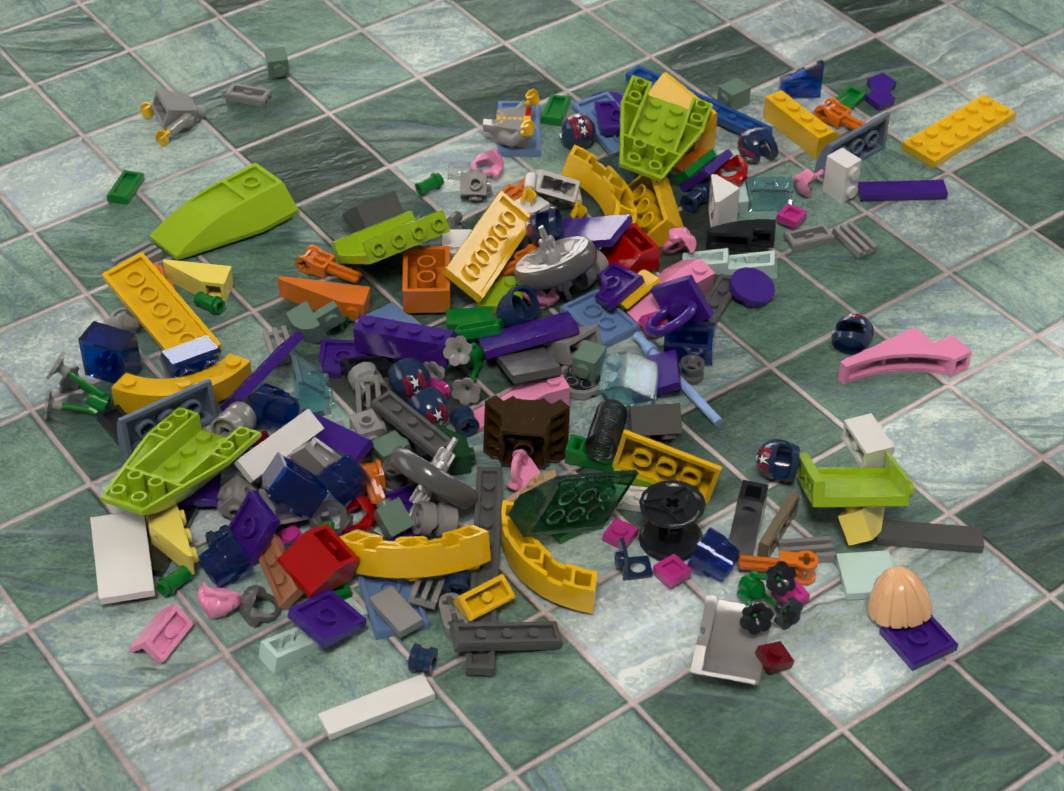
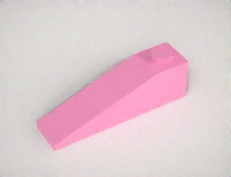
(700, 271)
(550, 388)

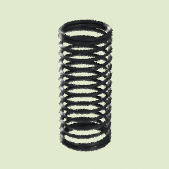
(599, 427)

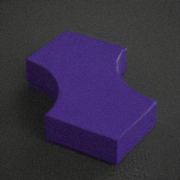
(880, 94)

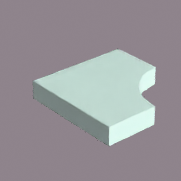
(860, 571)

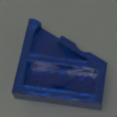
(803, 82)

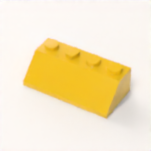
(674, 92)
(798, 123)
(655, 208)
(663, 463)

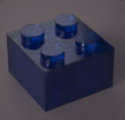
(109, 352)
(293, 485)

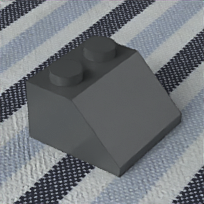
(373, 211)
(655, 420)

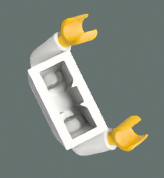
(555, 187)

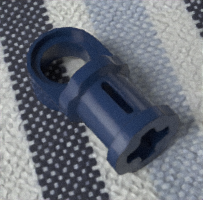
(694, 196)

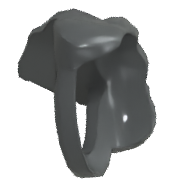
(346, 520)
(252, 615)

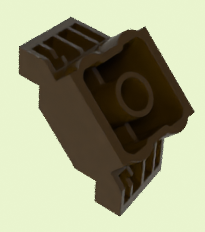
(526, 425)

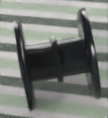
(672, 516)

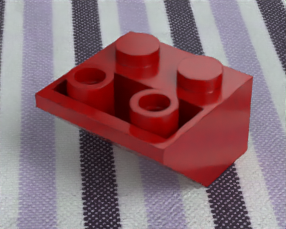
(634, 251)
(319, 561)

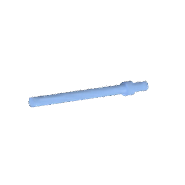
(650, 349)

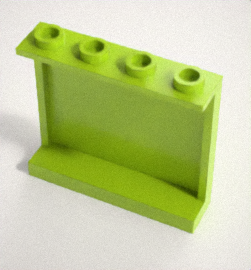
(389, 238)
(855, 484)

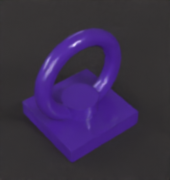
(679, 301)

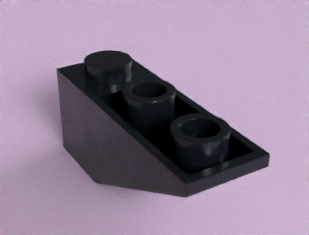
(748, 516)

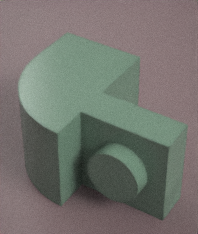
(315, 324)

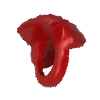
(736, 164)
(367, 522)

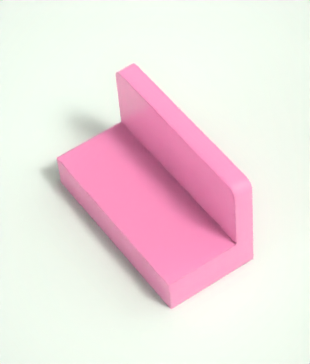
(163, 633)

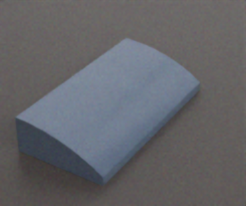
(860, 142)
(135, 425)

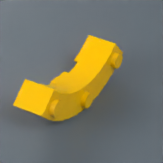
(600, 182)
(137, 392)
(418, 556)
(535, 567)

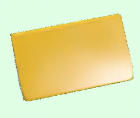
(650, 280)
(484, 598)

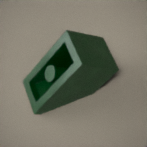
(463, 453)

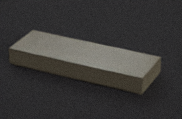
(778, 525)

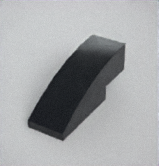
(742, 235)

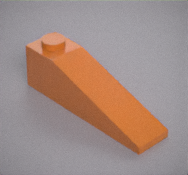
(350, 299)

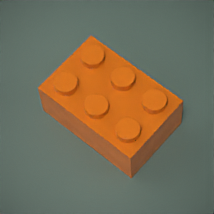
(423, 283)

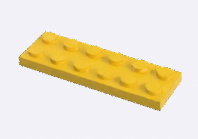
(958, 131)
(488, 247)
(155, 303)

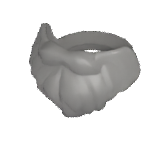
(123, 321)

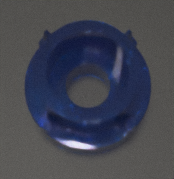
(274, 406)
(344, 479)
(714, 555)
(225, 561)

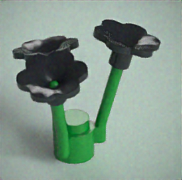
(758, 616)

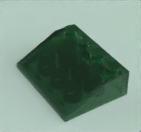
(570, 503)

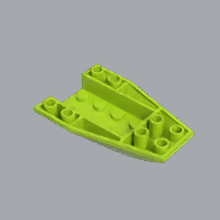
(656, 131)
(226, 213)
(174, 463)

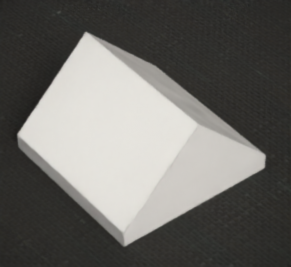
(722, 201)

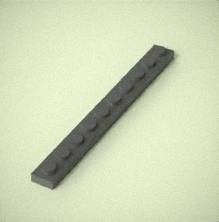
(487, 517)

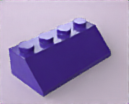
(401, 339)

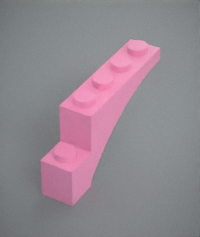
(907, 353)

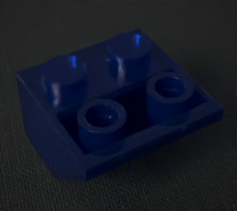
(693, 339)
(190, 357)

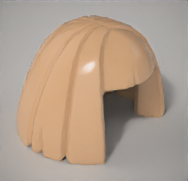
(899, 599)

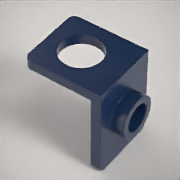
(624, 562)

